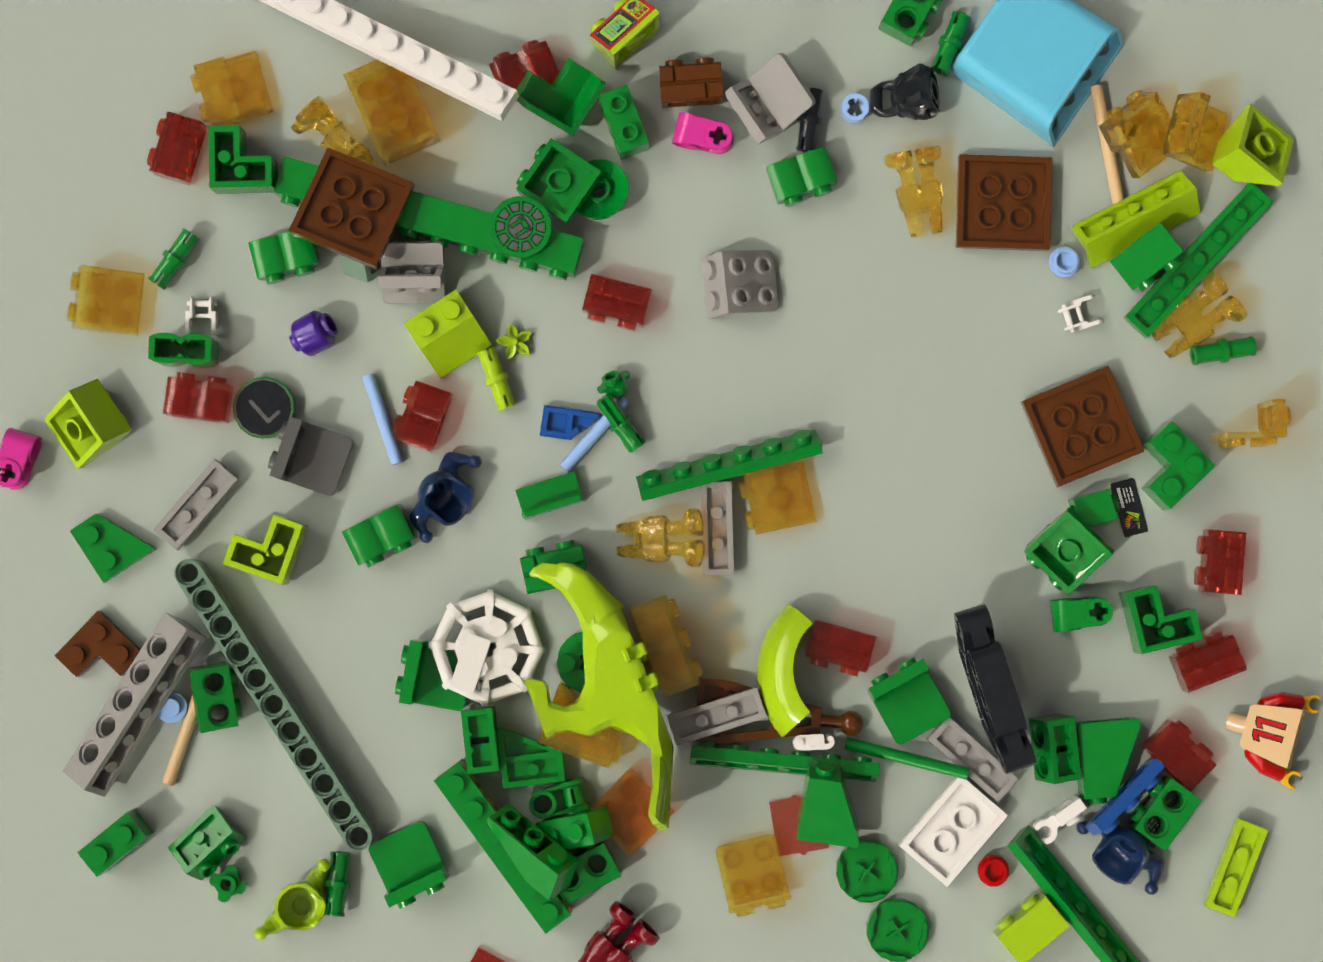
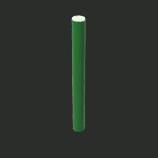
(907, 758)

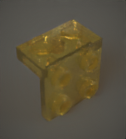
(1194, 131)
(1272, 425)
(752, 874)

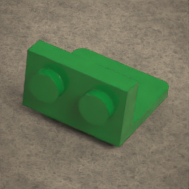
(423, 681)
(908, 701)
(408, 864)

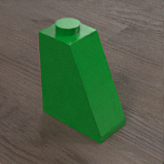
(1104, 755)
(826, 807)

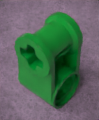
(1074, 613)
(561, 798)

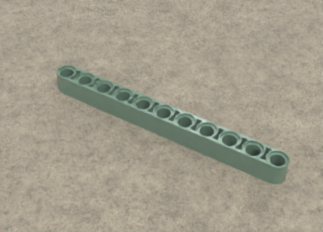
(261, 696)

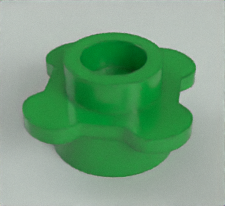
(614, 383)
(230, 874)

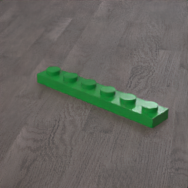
(1198, 259)
(729, 464)
(771, 761)
(1069, 898)

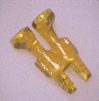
(336, 135)
(922, 197)
(1192, 323)
(652, 537)

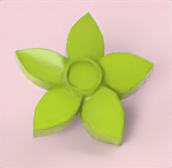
(514, 341)

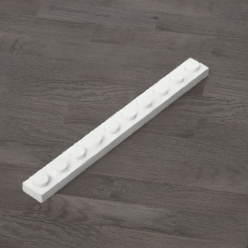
(403, 53)

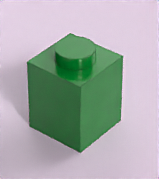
(1096, 507)

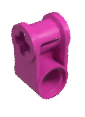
(695, 134)
(18, 455)

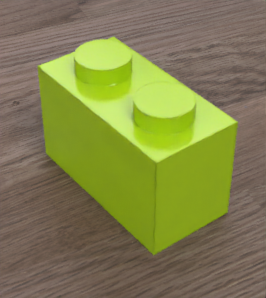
(1030, 927)

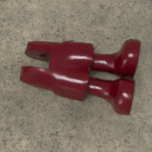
(602, 944)

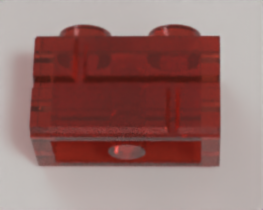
(177, 148)
(616, 301)
(1220, 562)
(840, 647)
(1207, 662)

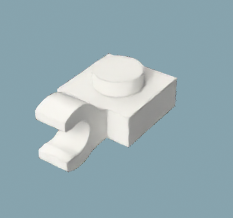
(1066, 813)

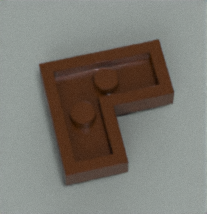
(95, 639)

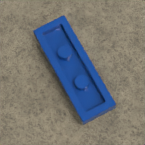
(1126, 798)

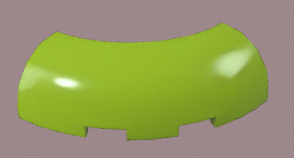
(775, 670)

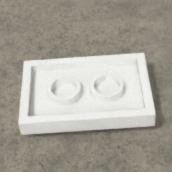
(953, 830)

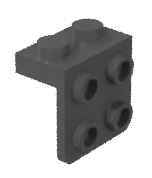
(310, 456)

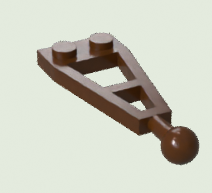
(712, 689)

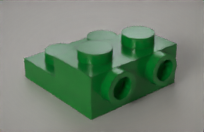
(558, 180)
(1067, 551)

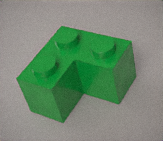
(232, 169)
(1182, 465)
(1150, 627)

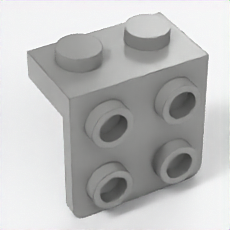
(770, 99)
(739, 282)

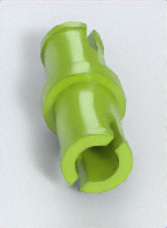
(496, 379)

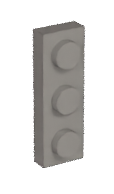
(196, 504)
(718, 528)
(716, 716)
(967, 752)

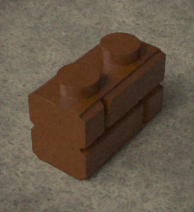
(691, 83)

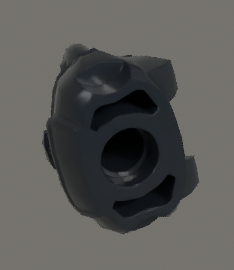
(912, 95)

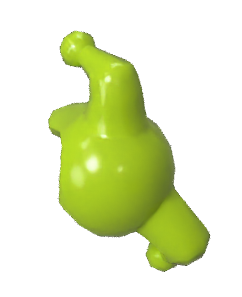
(299, 904)

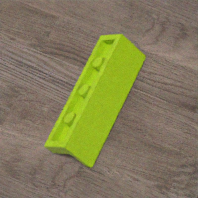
(1123, 223)

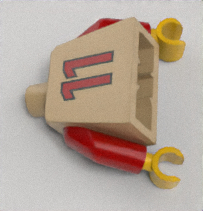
(1272, 733)

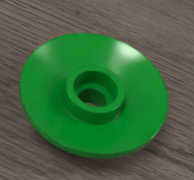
(616, 194)

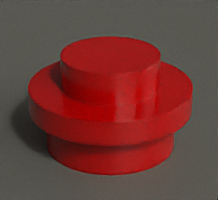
(993, 870)

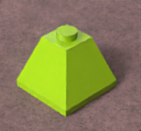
(1254, 149)

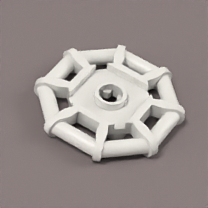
(496, 631)

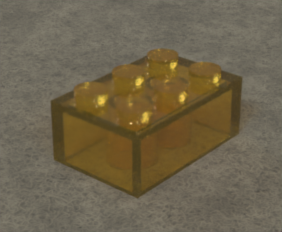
(391, 110)
(666, 645)

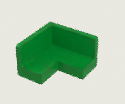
(564, 101)

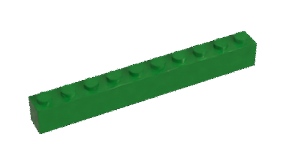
(446, 223)

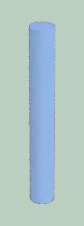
(382, 419)
(590, 438)

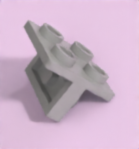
(412, 272)

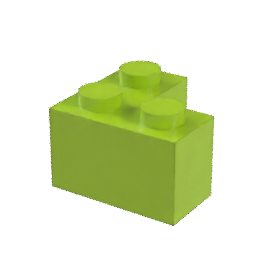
(272, 558)

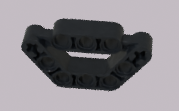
(993, 689)

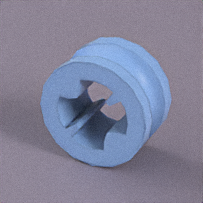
(863, 110)

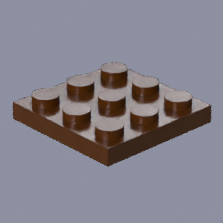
(1003, 202)
(351, 208)
(1082, 426)

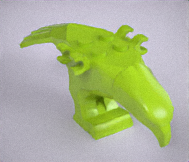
(615, 685)

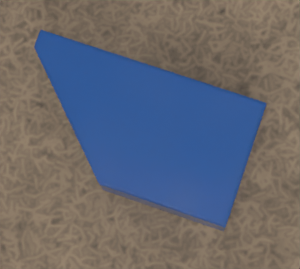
(565, 422)

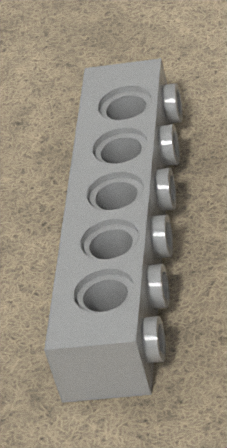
(134, 704)

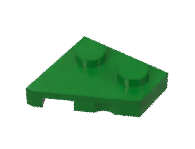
(109, 546)
(527, 761)

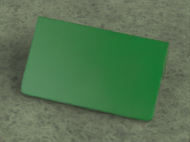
(549, 495)

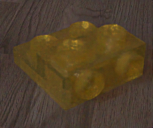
(231, 89)
(1138, 131)
(106, 300)
(777, 498)

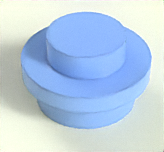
(1064, 262)
(174, 708)

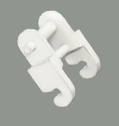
(1075, 304)
(190, 315)
(812, 742)

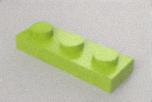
(1235, 867)

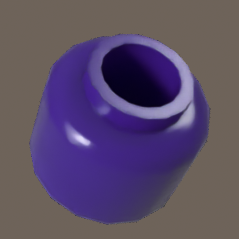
(313, 333)

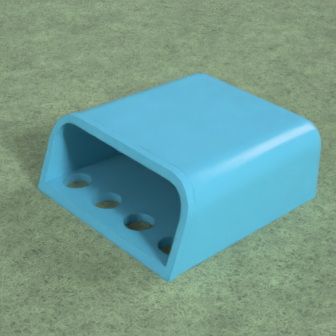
(1033, 58)

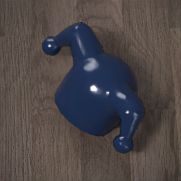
(444, 494)
(1124, 855)

